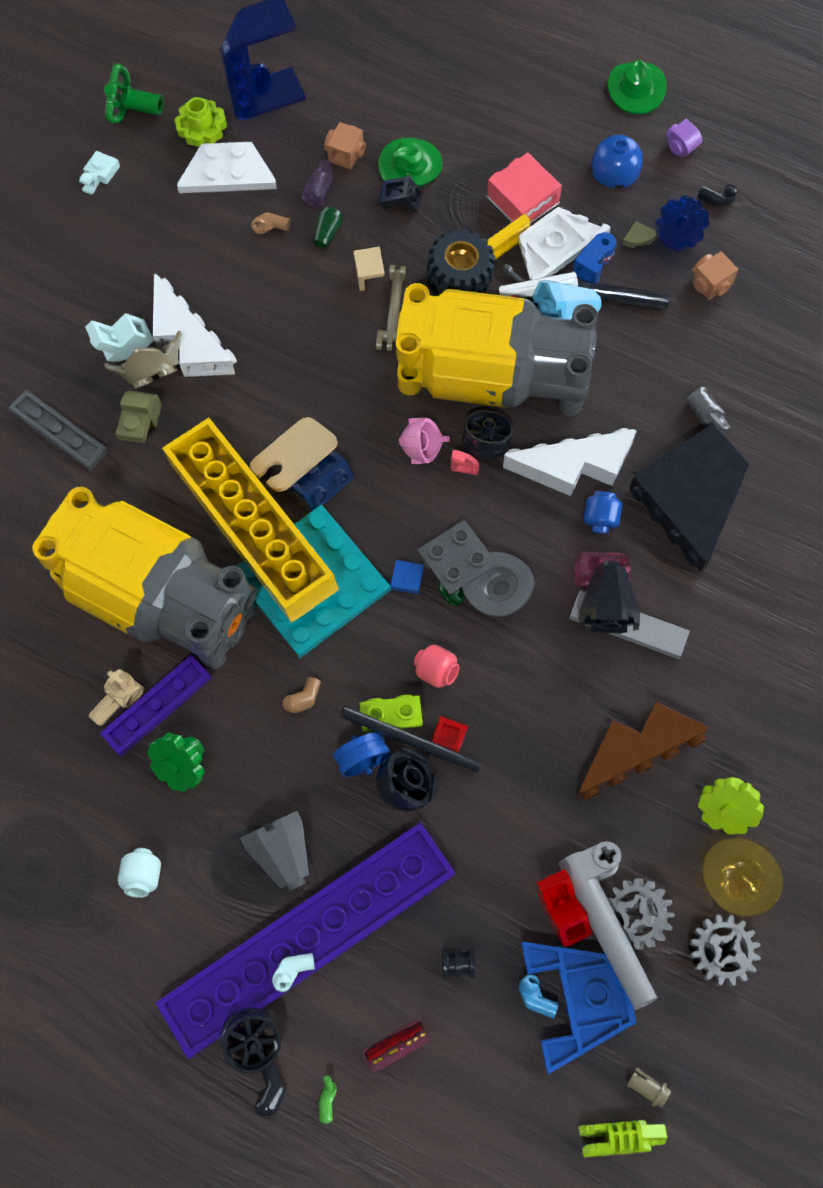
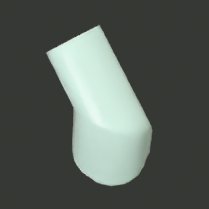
(289, 969)

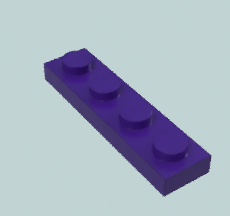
(155, 705)

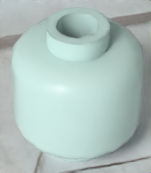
(139, 873)

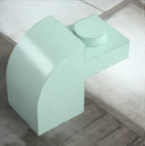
(121, 338)

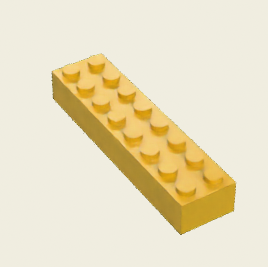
(251, 520)

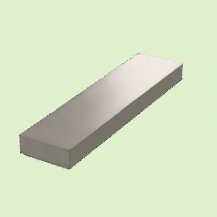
(651, 634)

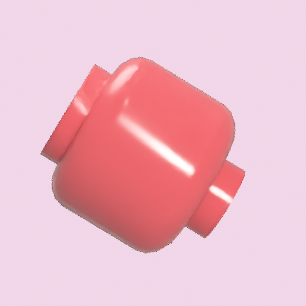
(436, 666)

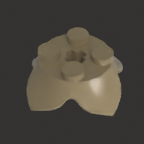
(147, 362)

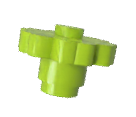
(200, 122)
(731, 806)

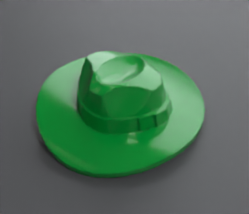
(637, 87)
(410, 158)

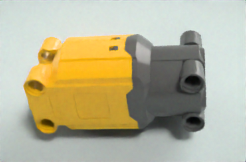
(493, 349)
(145, 577)

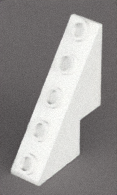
(199, 349)
(563, 463)

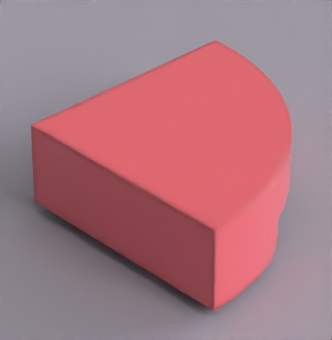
(464, 463)

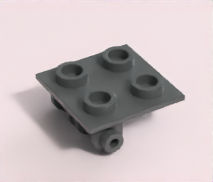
(456, 557)

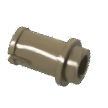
(649, 1088)

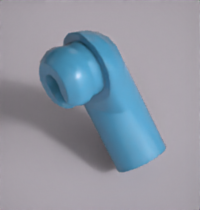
(533, 997)

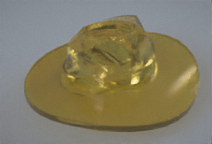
(742, 877)

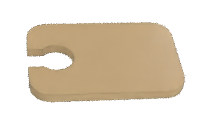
(296, 452)

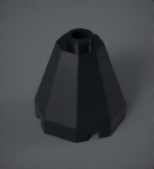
(609, 601)

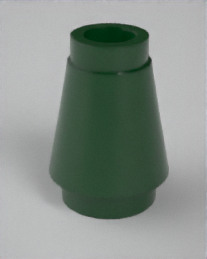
(327, 226)

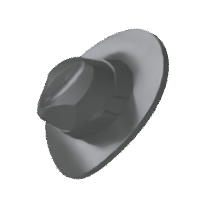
(501, 588)

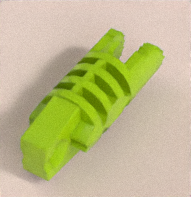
(622, 1137)

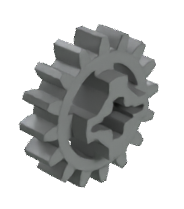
(644, 901)
(736, 957)

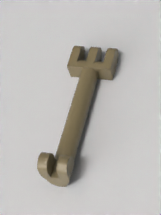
(390, 335)

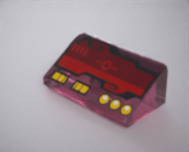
(396, 1046)

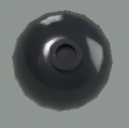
(406, 781)

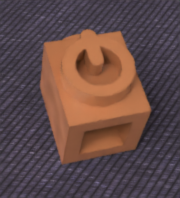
(344, 145)
(714, 275)

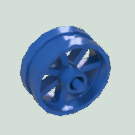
(361, 754)

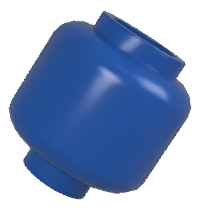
(602, 512)

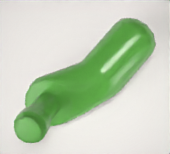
(326, 1100)

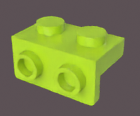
(400, 712)

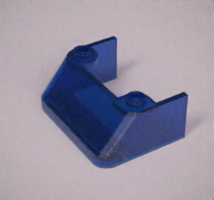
(252, 86)

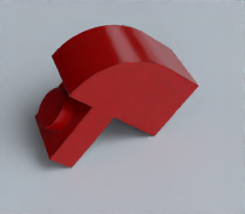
(563, 908)

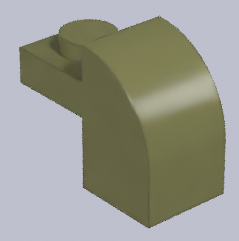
(138, 414)

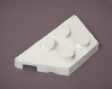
(226, 168)
(556, 241)

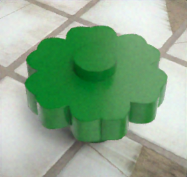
(177, 761)

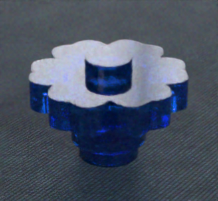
(682, 223)

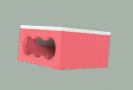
(524, 189)

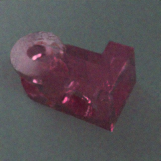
(587, 561)

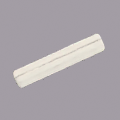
(527, 288)

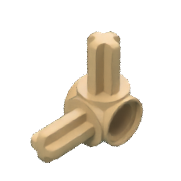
(120, 691)

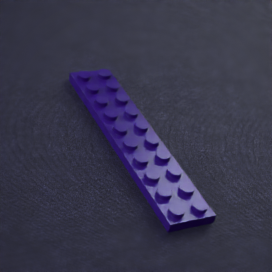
(321, 925)

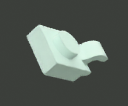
(98, 169)

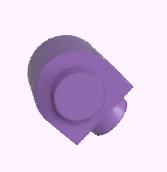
(683, 138)

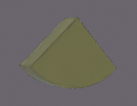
(639, 235)

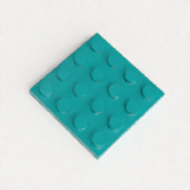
(356, 577)

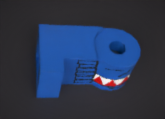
(591, 260)

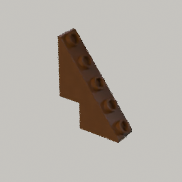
(630, 750)

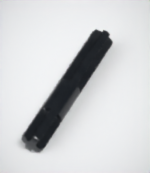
(628, 295)

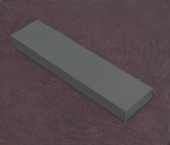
(58, 430)

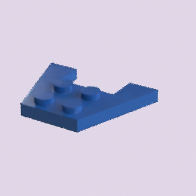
(592, 997)

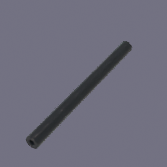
(410, 739)

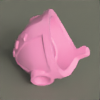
(422, 440)

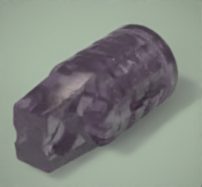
(318, 184)

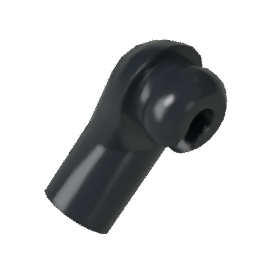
(719, 198)
(273, 1094)

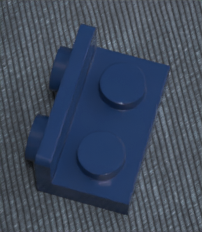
(323, 480)

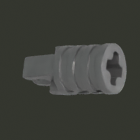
(707, 409)

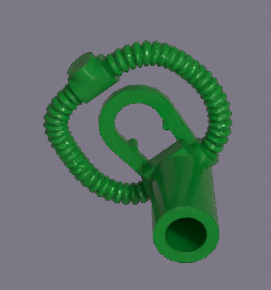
(128, 98)

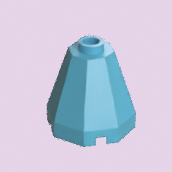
(561, 299)

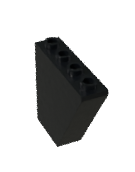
(693, 492)

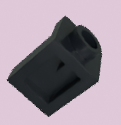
(400, 192)

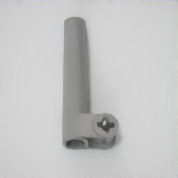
(586, 873)

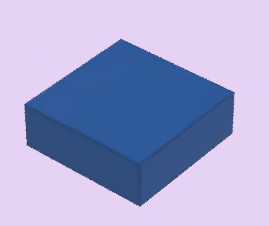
(407, 577)

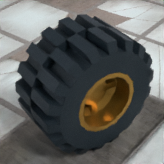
(460, 262)

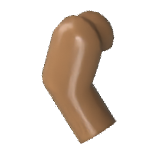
(268, 222)
(302, 700)

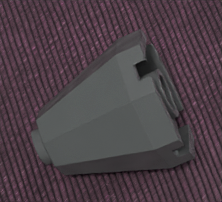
(280, 850)

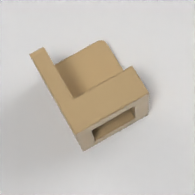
(368, 265)

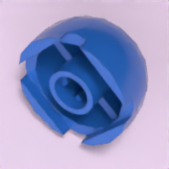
(617, 161)

